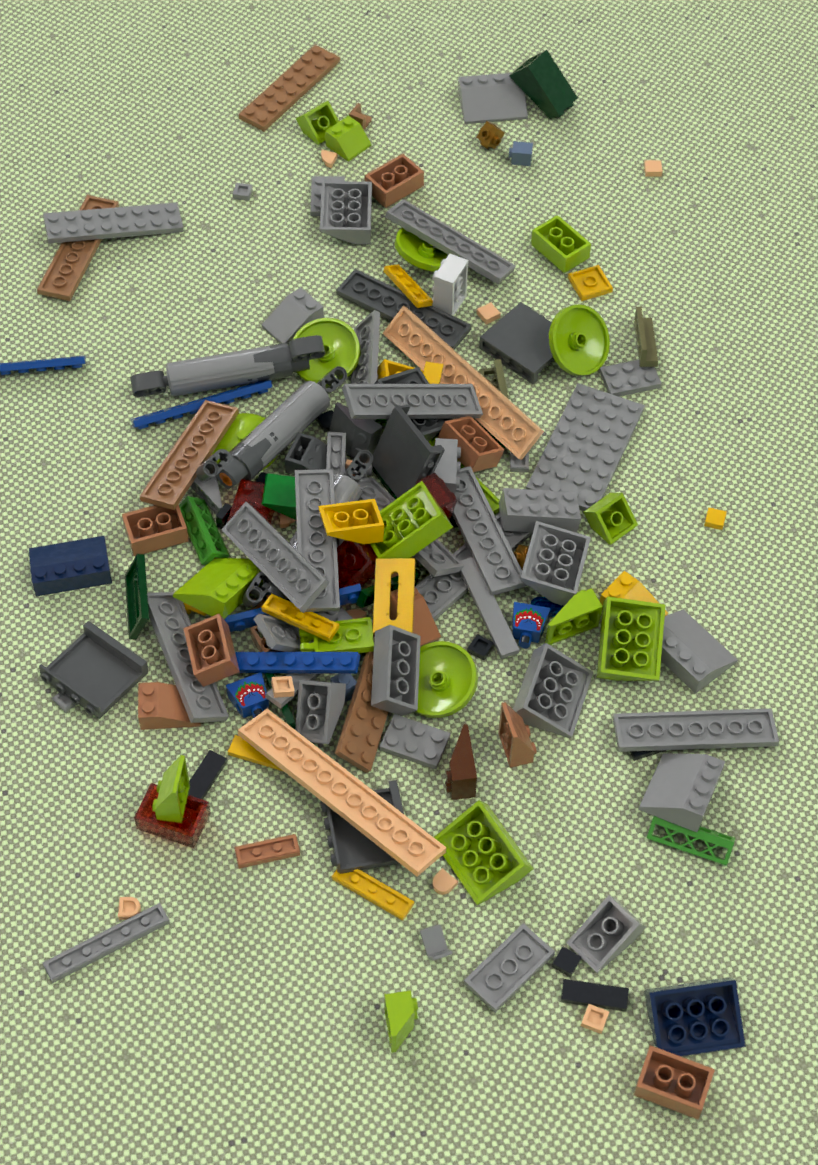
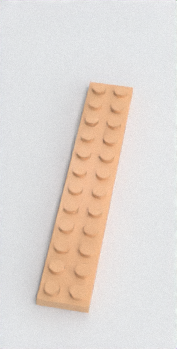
(499, 415)
(342, 792)

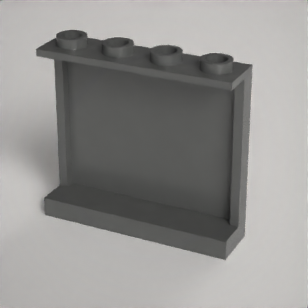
(520, 342)
(404, 453)
(95, 671)
(350, 846)

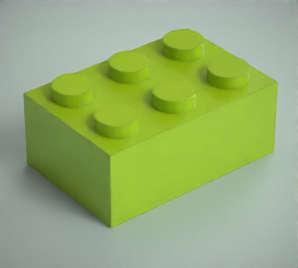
(560, 244)

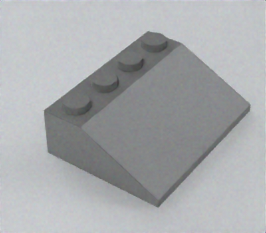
(491, 98)
(346, 210)
(555, 562)
(693, 651)
(553, 691)
(682, 788)

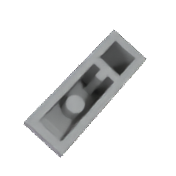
(209, 492)

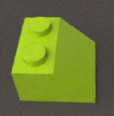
(317, 121)
(347, 138)
(611, 517)
(400, 1015)

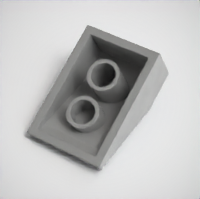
(291, 315)
(319, 709)
(605, 934)

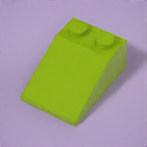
(576, 617)
(172, 792)

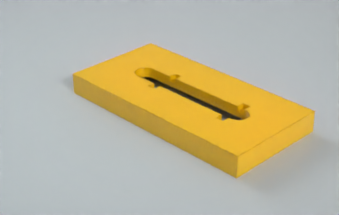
(406, 587)

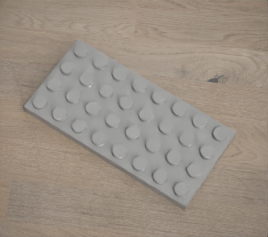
(587, 445)

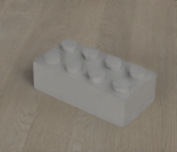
(524, 507)
(395, 670)

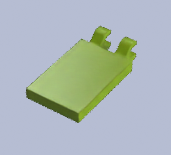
(352, 636)

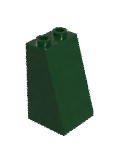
(545, 85)

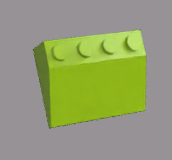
(411, 524)
(219, 586)
(630, 640)
(483, 853)

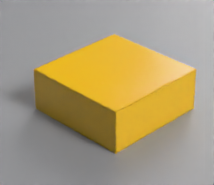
(715, 518)

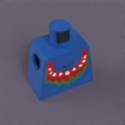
(529, 623)
(248, 695)

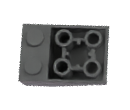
(306, 454)

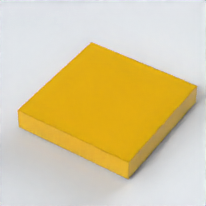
(590, 283)

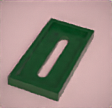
(136, 596)

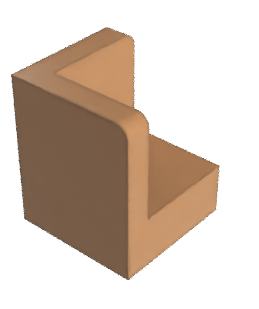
(363, 119)

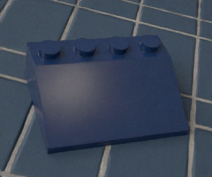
(69, 566)
(696, 1017)

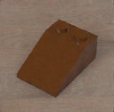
(462, 776)

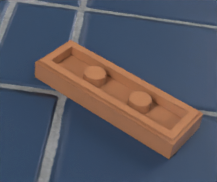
(267, 851)

